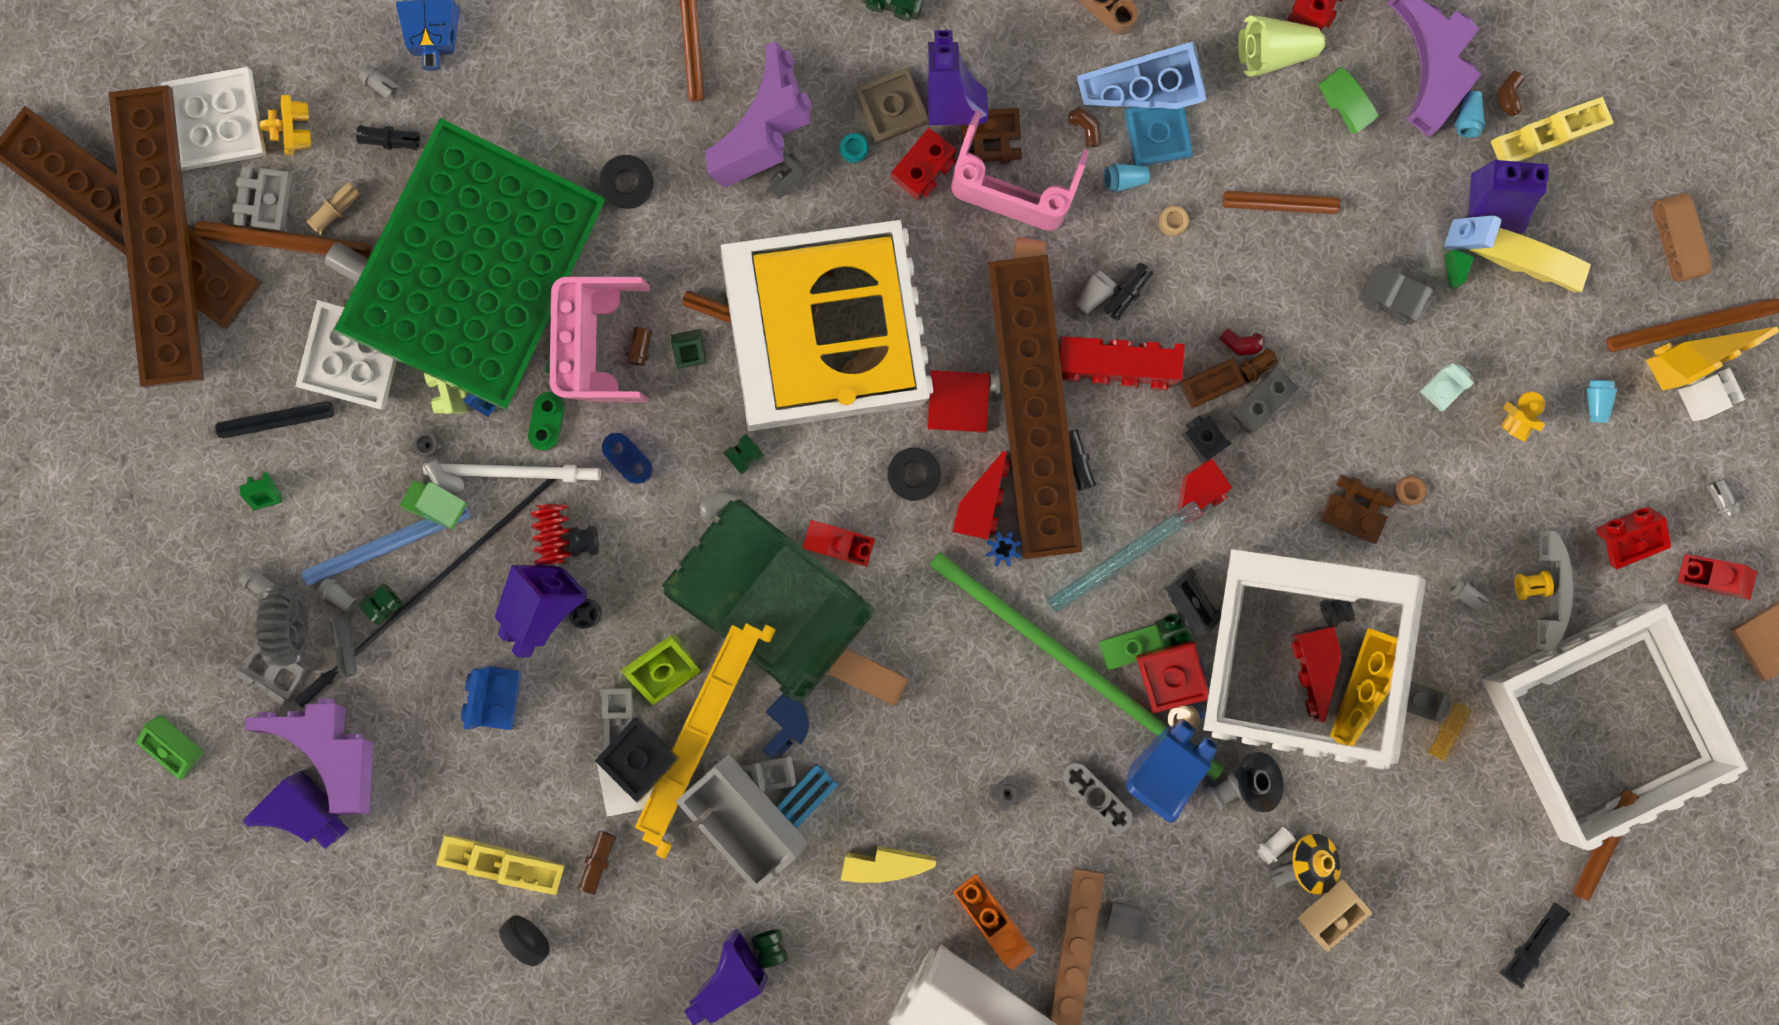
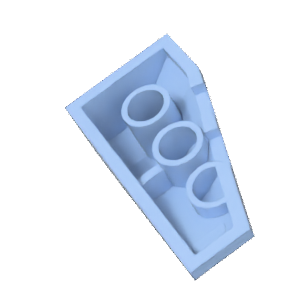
(1152, 81)

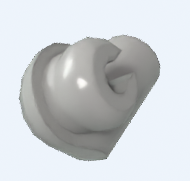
(449, 482)
(715, 503)

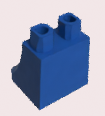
(1170, 770)

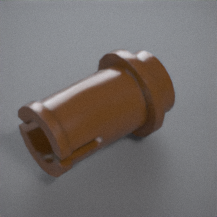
(639, 346)
(1258, 365)

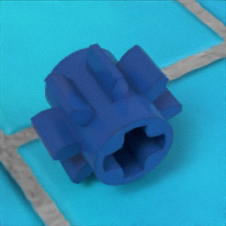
(1011, 553)

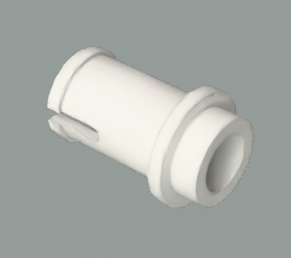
(1275, 846)

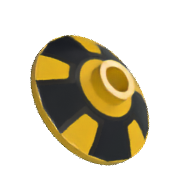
(1316, 863)

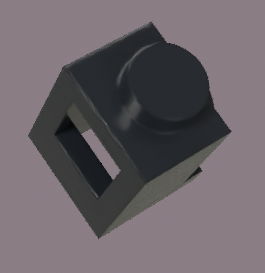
(1203, 449)

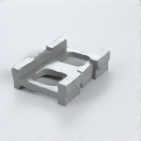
(267, 680)

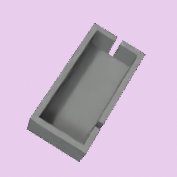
(743, 823)

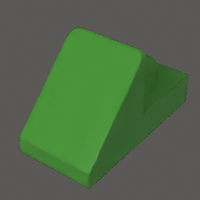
(433, 504)

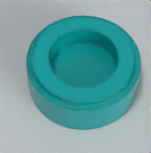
(854, 148)

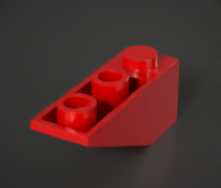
(977, 507)
(1319, 663)

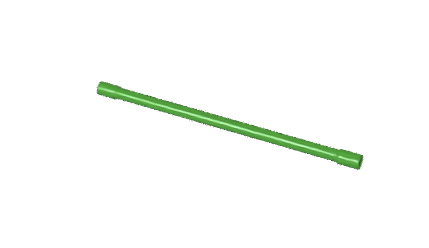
(954, 573)

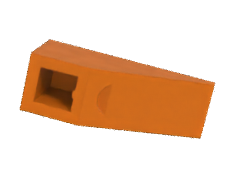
(994, 922)

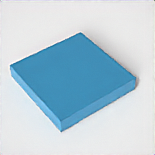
(1157, 135)

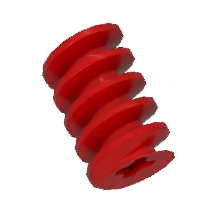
(550, 534)

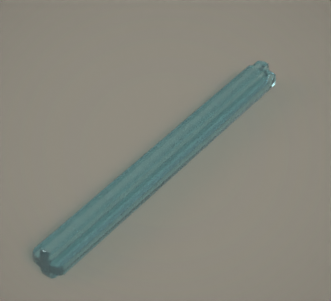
(1124, 556)

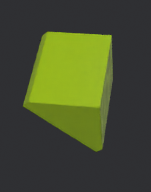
(662, 669)

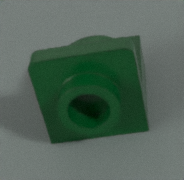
(1173, 630)

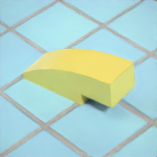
(886, 866)

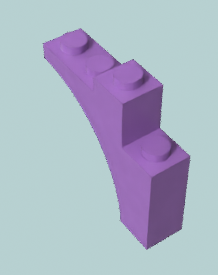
(1443, 74)
(757, 138)
(339, 757)

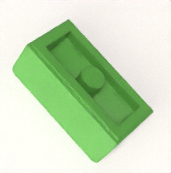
(169, 746)

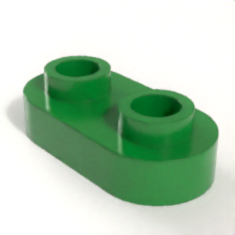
(547, 421)

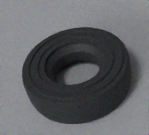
(613, 169)
(919, 456)
(524, 940)

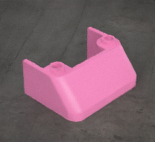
(1038, 210)
(574, 333)

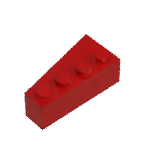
(1121, 362)

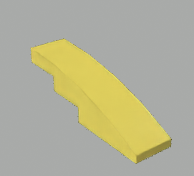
(1553, 131)
(1537, 260)
(500, 864)

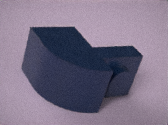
(794, 721)

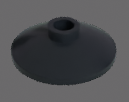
(1260, 782)

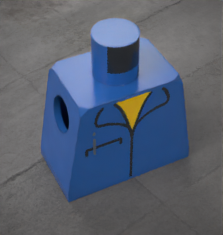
(429, 29)

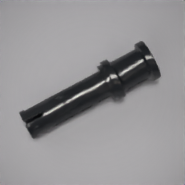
(1527, 956)

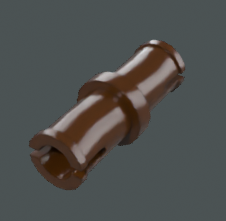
(596, 862)

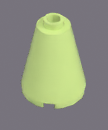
(1276, 44)

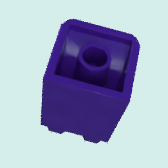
(951, 88)
(1508, 192)
(535, 604)
(298, 808)
(731, 985)

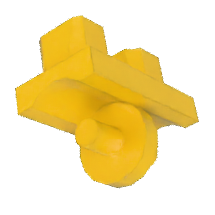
(290, 112)
(1524, 417)

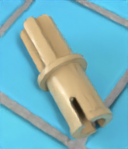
(333, 208)

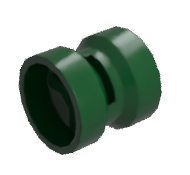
(743, 454)
(380, 604)
(770, 951)

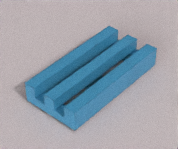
(789, 814)

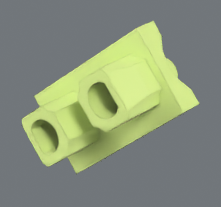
(450, 399)

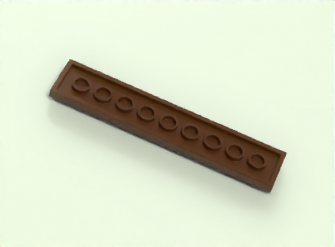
(92, 196)
(156, 236)
(1034, 406)

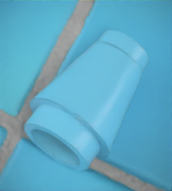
(1471, 116)
(1124, 176)
(1601, 398)

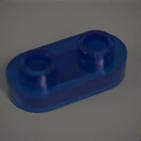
(627, 459)

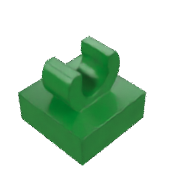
(260, 493)

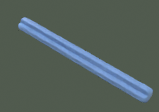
(374, 549)

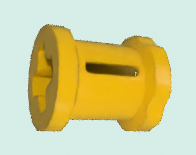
(1534, 585)

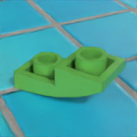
(1346, 95)

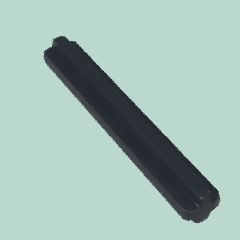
(274, 419)

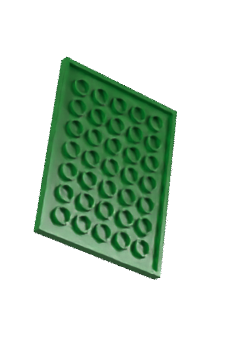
(470, 264)

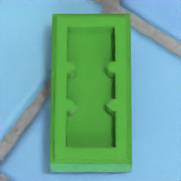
(1125, 647)

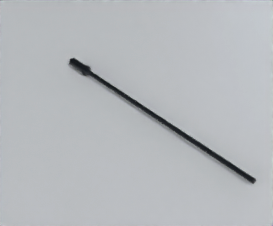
(326, 678)

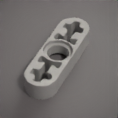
(1118, 806)

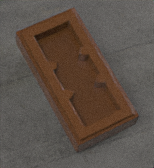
(1212, 383)

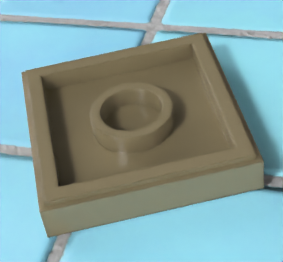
(892, 105)

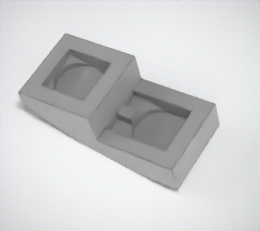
(616, 712)
(772, 773)

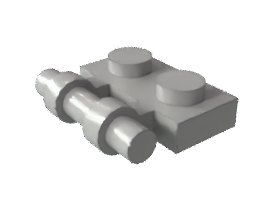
(270, 198)

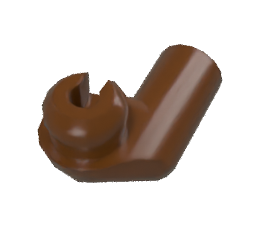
(1508, 95)
(1089, 123)

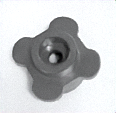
(419, 445)
(1008, 784)

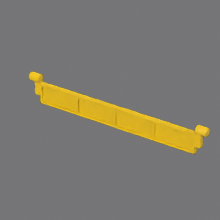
(698, 732)

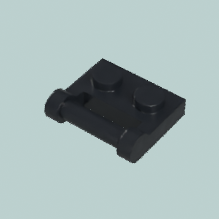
(1193, 603)

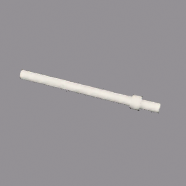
(568, 473)

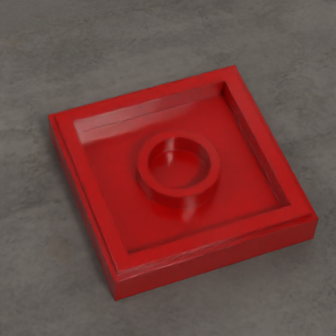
(958, 401)
(1173, 676)

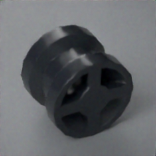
(584, 541)
(1337, 611)
(581, 617)

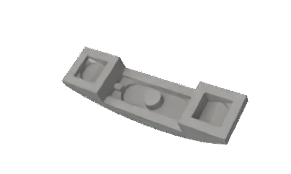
(1551, 631)

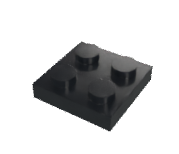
(637, 759)

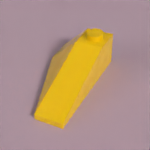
(1694, 359)
(1367, 686)

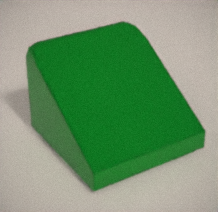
(1458, 267)

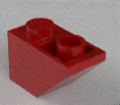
(1204, 486)
(838, 543)
(1718, 576)

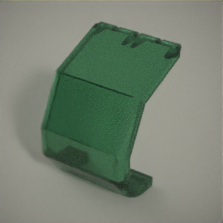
(763, 577)

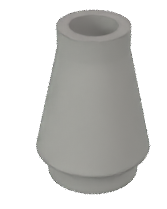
(1095, 292)

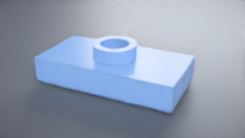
(1472, 233)

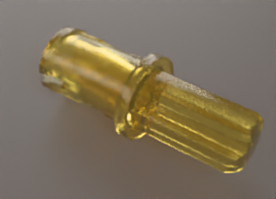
(1449, 731)

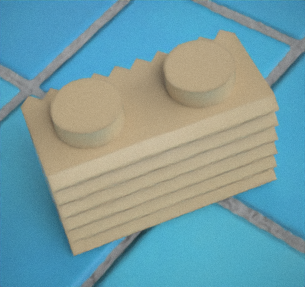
(1334, 915)

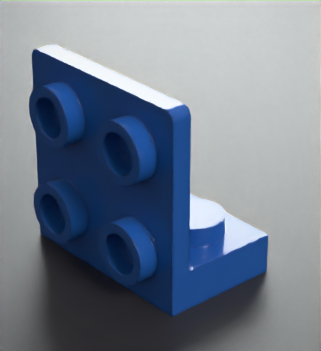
(491, 698)

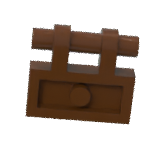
(1002, 127)
(1353, 517)

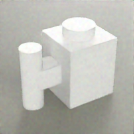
(1710, 396)

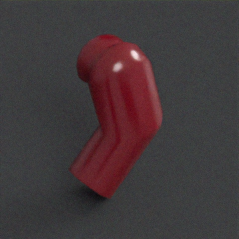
(1244, 345)

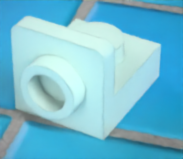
(1447, 385)

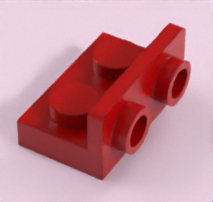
(1635, 537)

